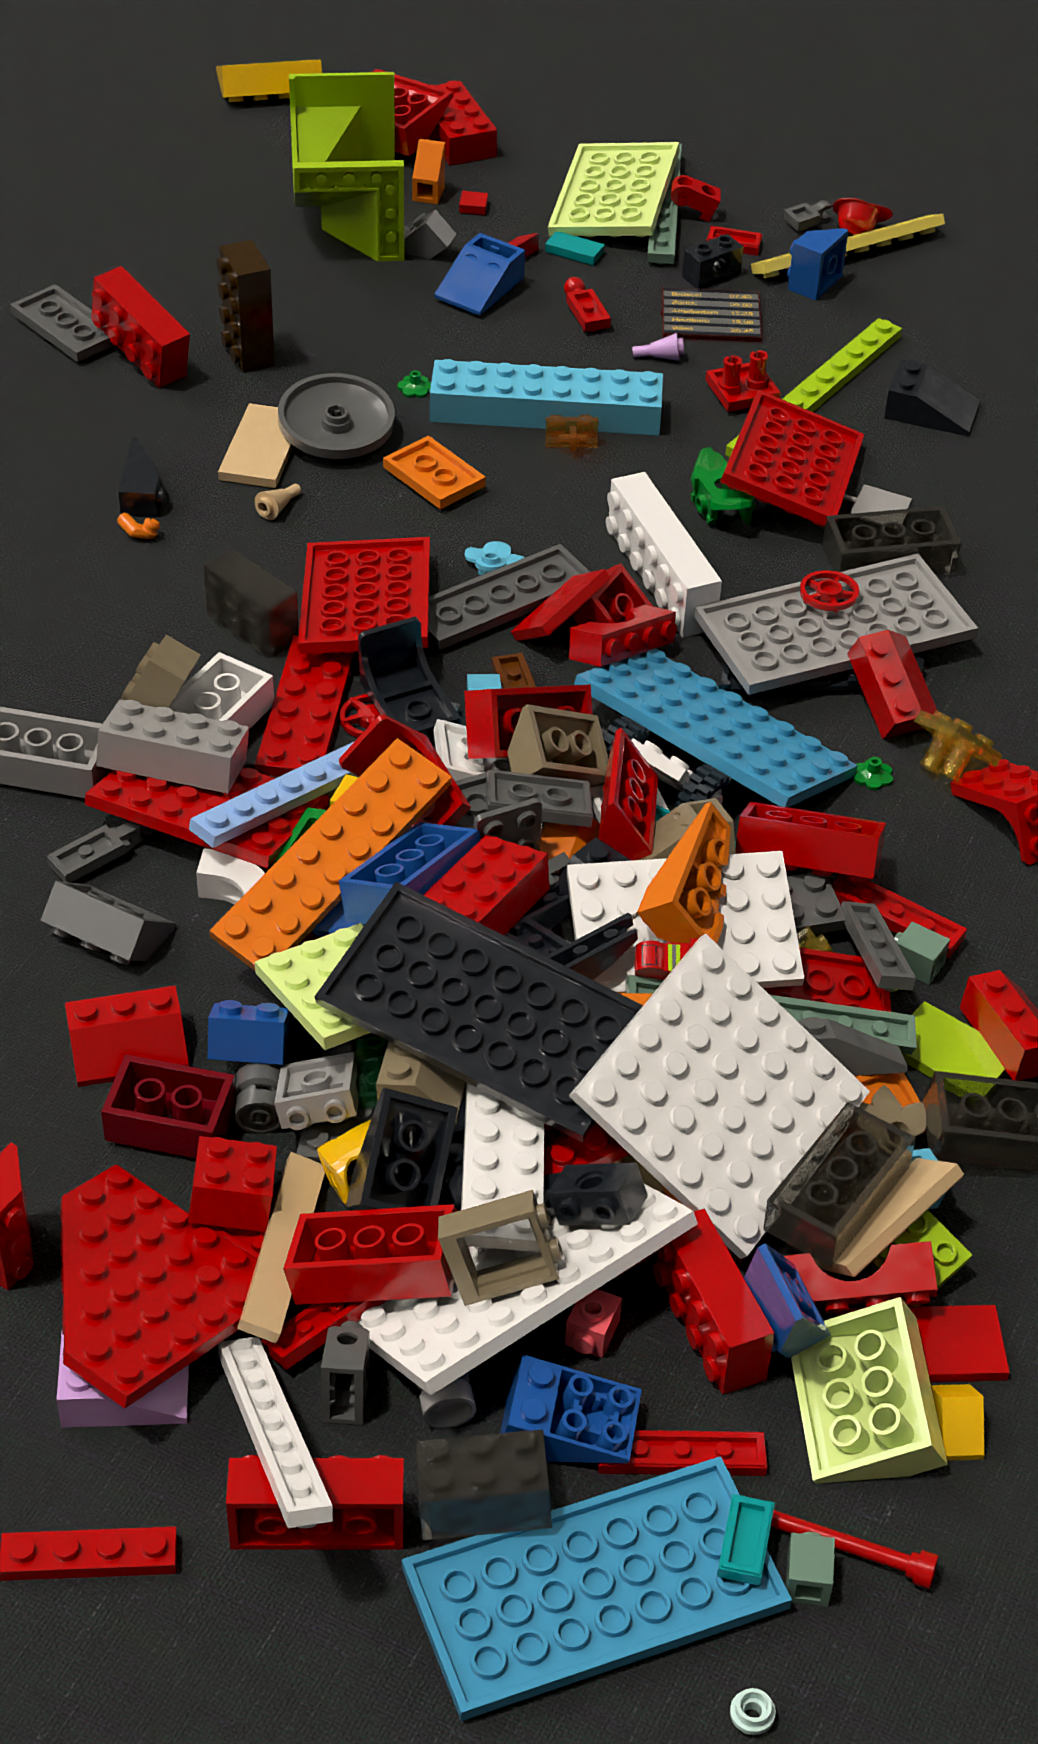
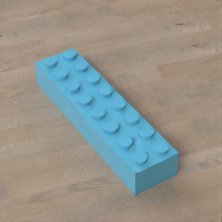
(530, 393)

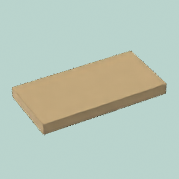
(257, 449)
(909, 1199)

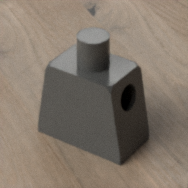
(345, 1353)

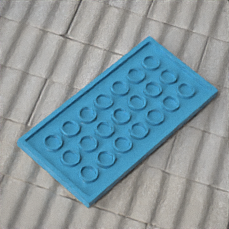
(718, 727)
(590, 1593)

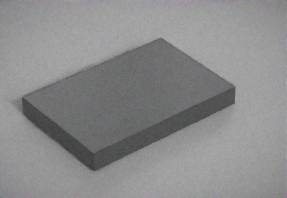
(561, 798)

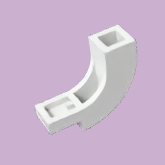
(225, 876)

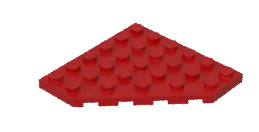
(142, 1286)

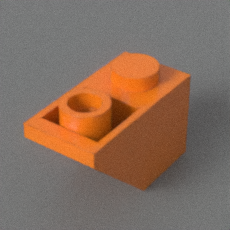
(429, 172)

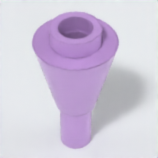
(665, 348)

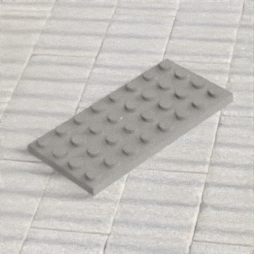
(781, 641)

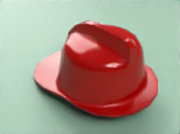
(859, 215)

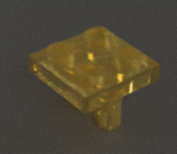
(955, 740)

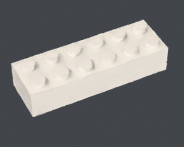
(661, 550)

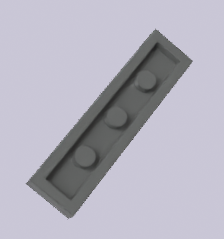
(877, 946)

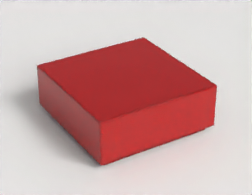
(473, 203)

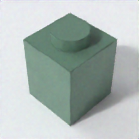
(923, 950)
(810, 1568)

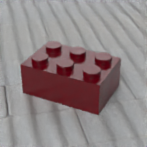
(167, 1105)

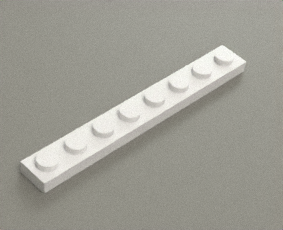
(275, 1434)

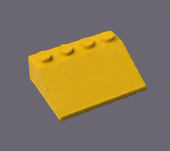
(261, 78)

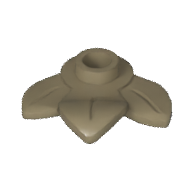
(886, 1107)

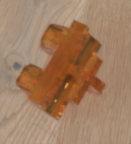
(571, 431)

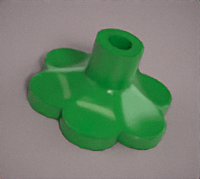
(414, 385)
(873, 774)

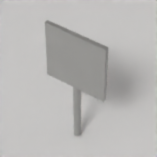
(876, 499)

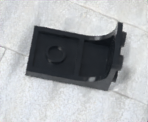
(399, 677)

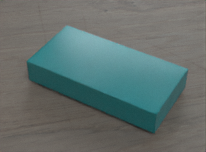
(574, 248)
(745, 1539)

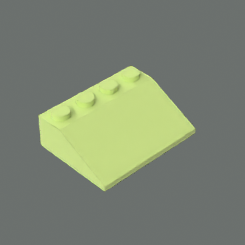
(868, 1398)

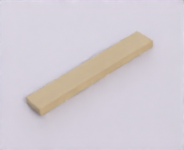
(269, 1289)

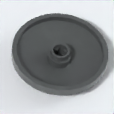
(336, 416)

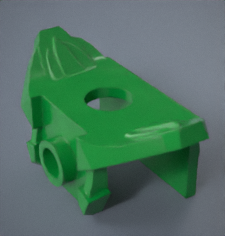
(708, 498)

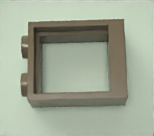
(506, 1277)

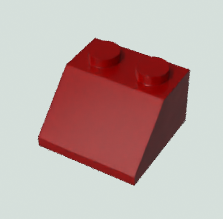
(612, 600)

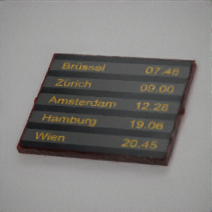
(711, 314)

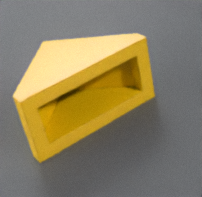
(960, 1420)

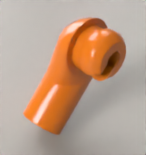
(135, 530)

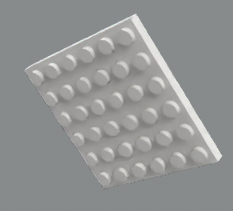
(717, 1091)

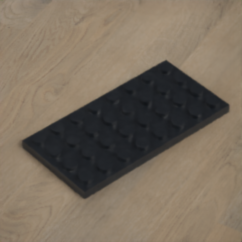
(477, 1006)

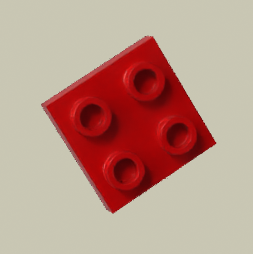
(739, 382)

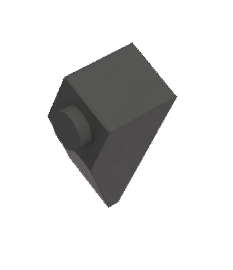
(854, 1049)

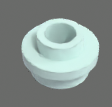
(755, 1700)

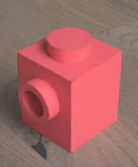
(593, 1323)

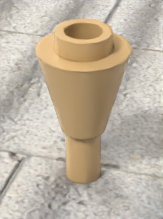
(272, 502)

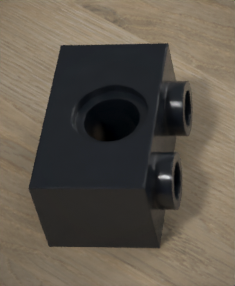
(712, 261)
(597, 1194)

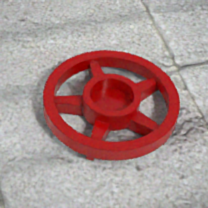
(829, 590)
(364, 717)

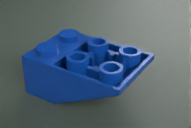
(482, 274)
(579, 1412)

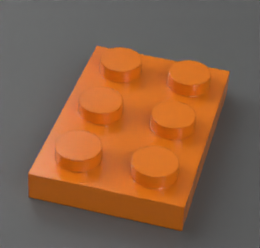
(434, 472)

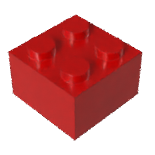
(232, 1184)

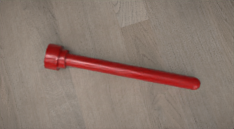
(917, 1566)

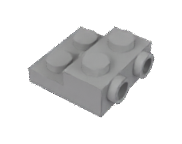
(317, 1091)

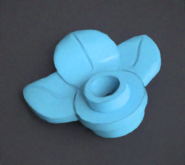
(491, 557)

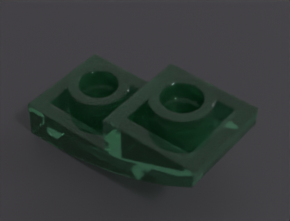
(369, 1060)

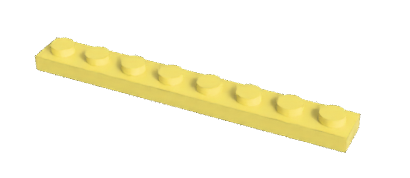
(860, 242)

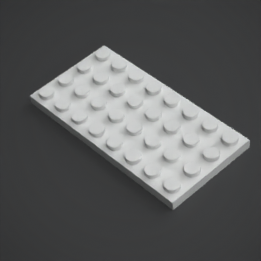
(444, 1339)

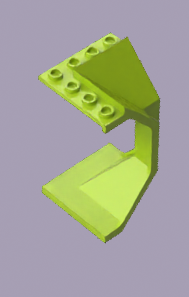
(348, 158)

